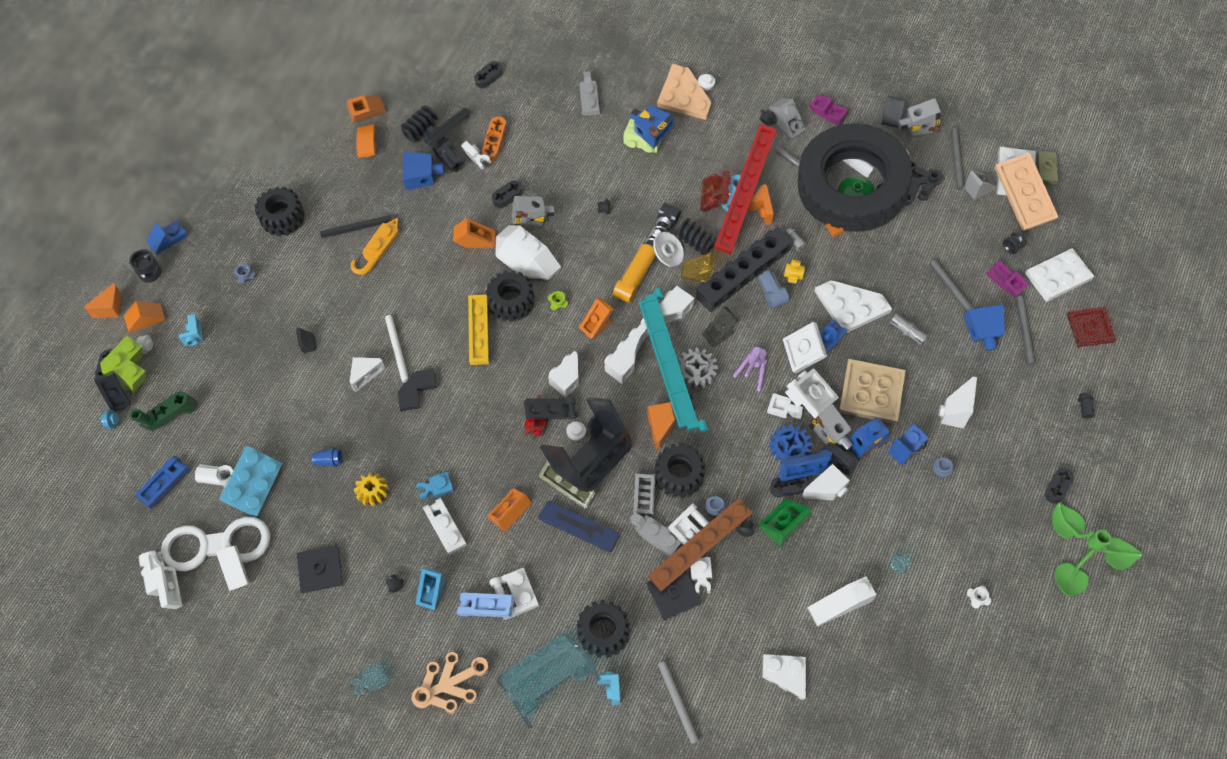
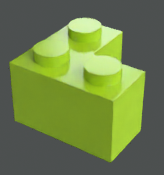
(123, 363)

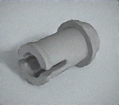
(798, 242)

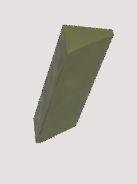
(580, 497)

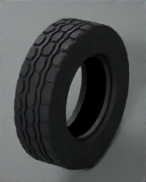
(859, 143)

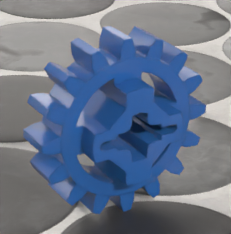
(781, 441)

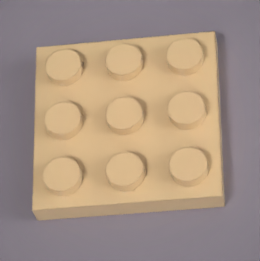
(872, 391)

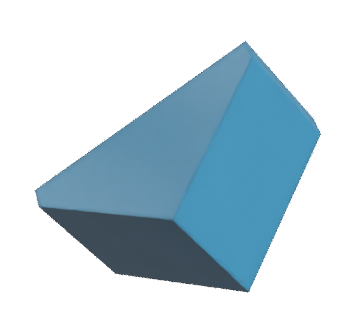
(430, 588)

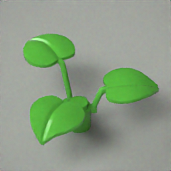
(1118, 552)

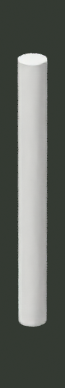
(397, 349)

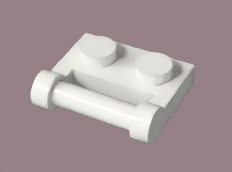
(684, 528)
(520, 589)

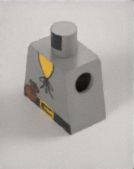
(922, 118)
(530, 211)
(832, 428)

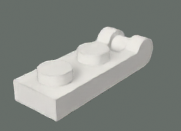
(445, 527)

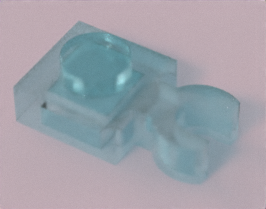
(372, 679)

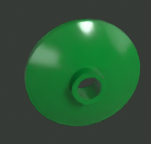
(848, 186)

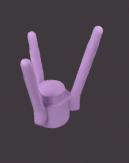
(756, 359)

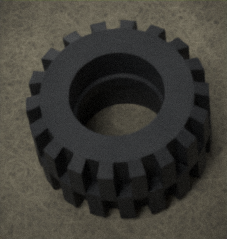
(275, 200)
(507, 283)
(684, 456)
(603, 612)

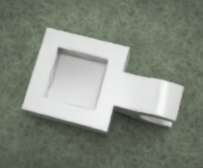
(473, 153)
(782, 406)

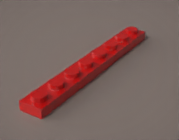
(745, 189)

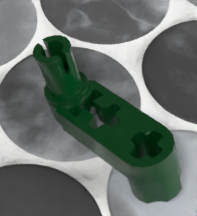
(175, 405)

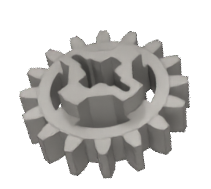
(704, 363)

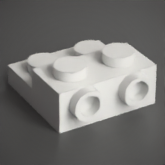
(811, 392)

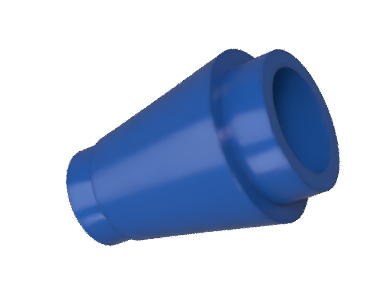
(329, 457)

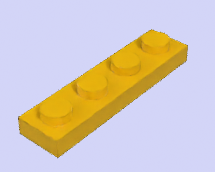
(478, 330)

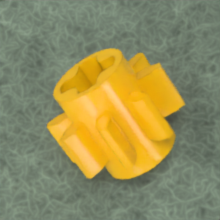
(794, 271)

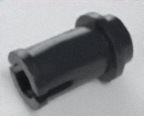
(1086, 405)

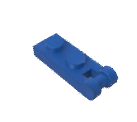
(805, 465)
(162, 481)

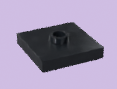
(319, 569)
(676, 597)

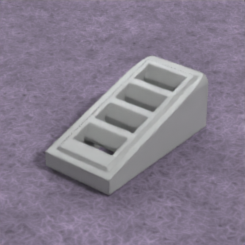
(644, 477)

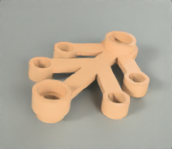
(447, 684)

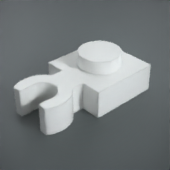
(701, 572)

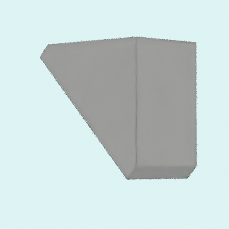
(978, 184)

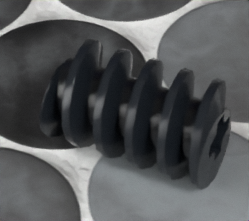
(418, 123)
(695, 237)

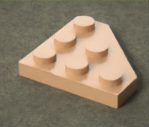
(684, 94)

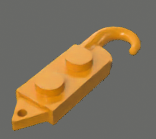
(377, 246)

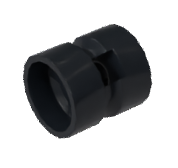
(145, 265)

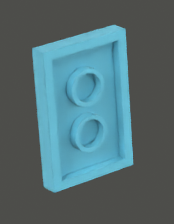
(250, 481)

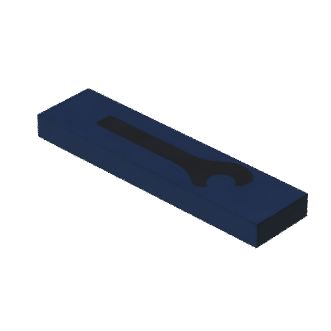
(579, 526)

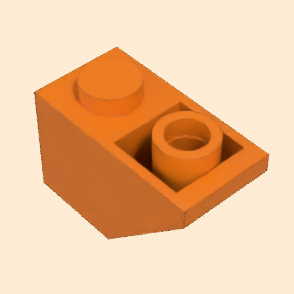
(365, 107)

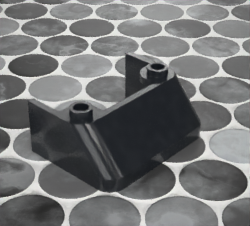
(601, 452)

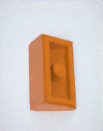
(509, 509)

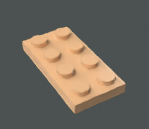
(1026, 192)

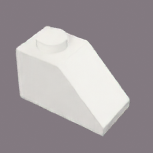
(827, 485)

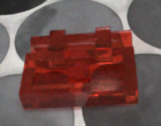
(710, 191)

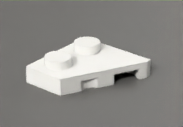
(786, 672)

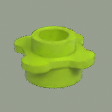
(558, 295)

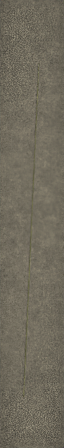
(766, 399)

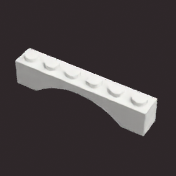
(622, 362)

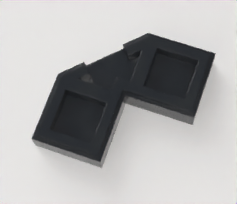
(417, 382)

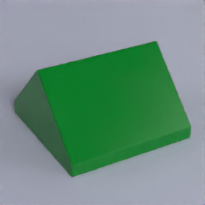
(785, 521)

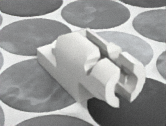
(160, 580)

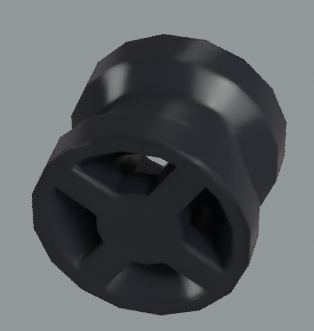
(1014, 242)

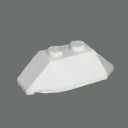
(525, 253)

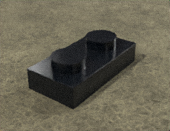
(112, 391)

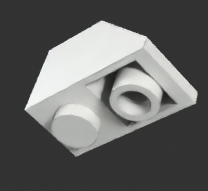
(565, 376)

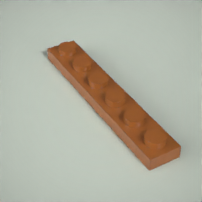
(699, 544)

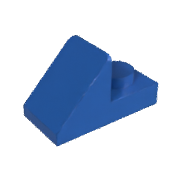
(164, 238)
(908, 444)

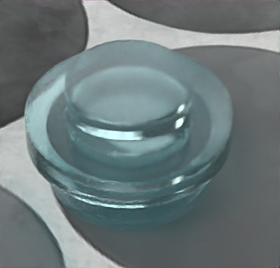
(900, 563)

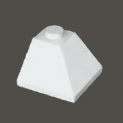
(959, 405)

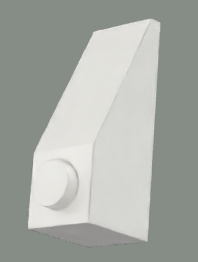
(842, 601)

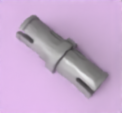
(908, 329)

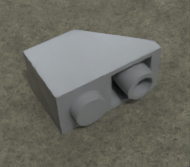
(787, 117)

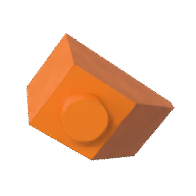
(473, 235)
(661, 422)

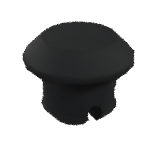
(604, 206)
(746, 529)
(394, 584)

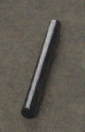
(356, 226)

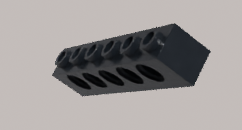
(712, 299)

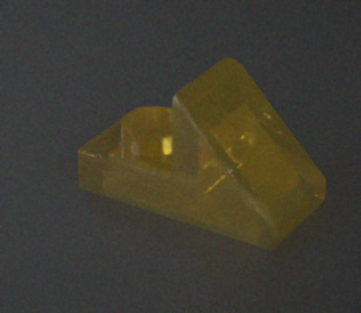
(698, 268)

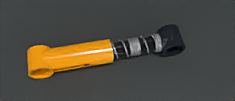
(627, 286)

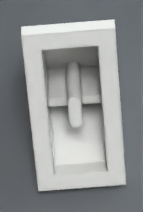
(364, 370)

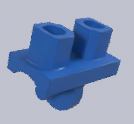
(832, 335)

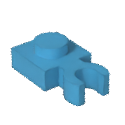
(438, 485)

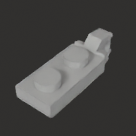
(589, 96)
(655, 533)

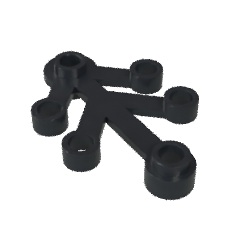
(926, 178)

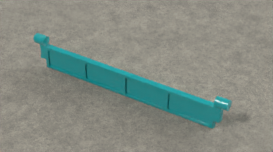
(668, 363)

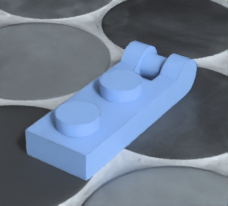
(486, 605)

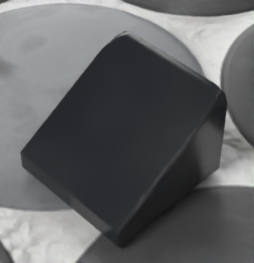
(306, 340)

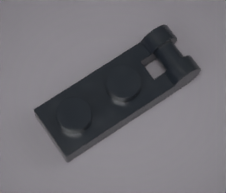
(550, 409)

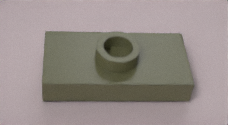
(1047, 167)

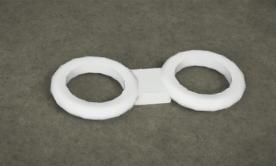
(214, 542)

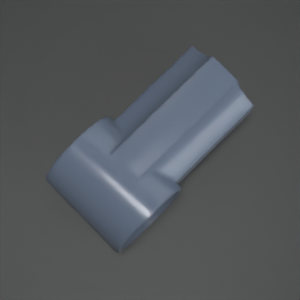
(774, 293)

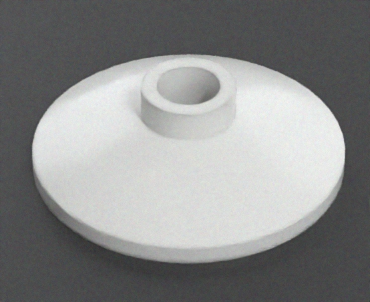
(668, 249)

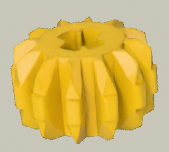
(378, 492)

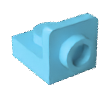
(194, 332)
(612, 691)

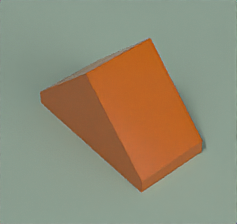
(106, 304)
(143, 315)

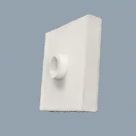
(804, 347)

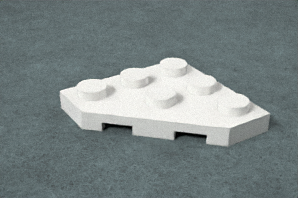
(851, 305)

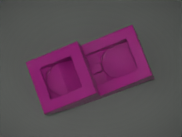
(825, 108)
(1009, 281)

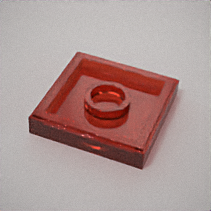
(1091, 327)

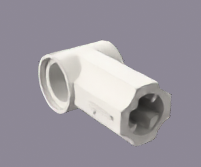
(213, 474)

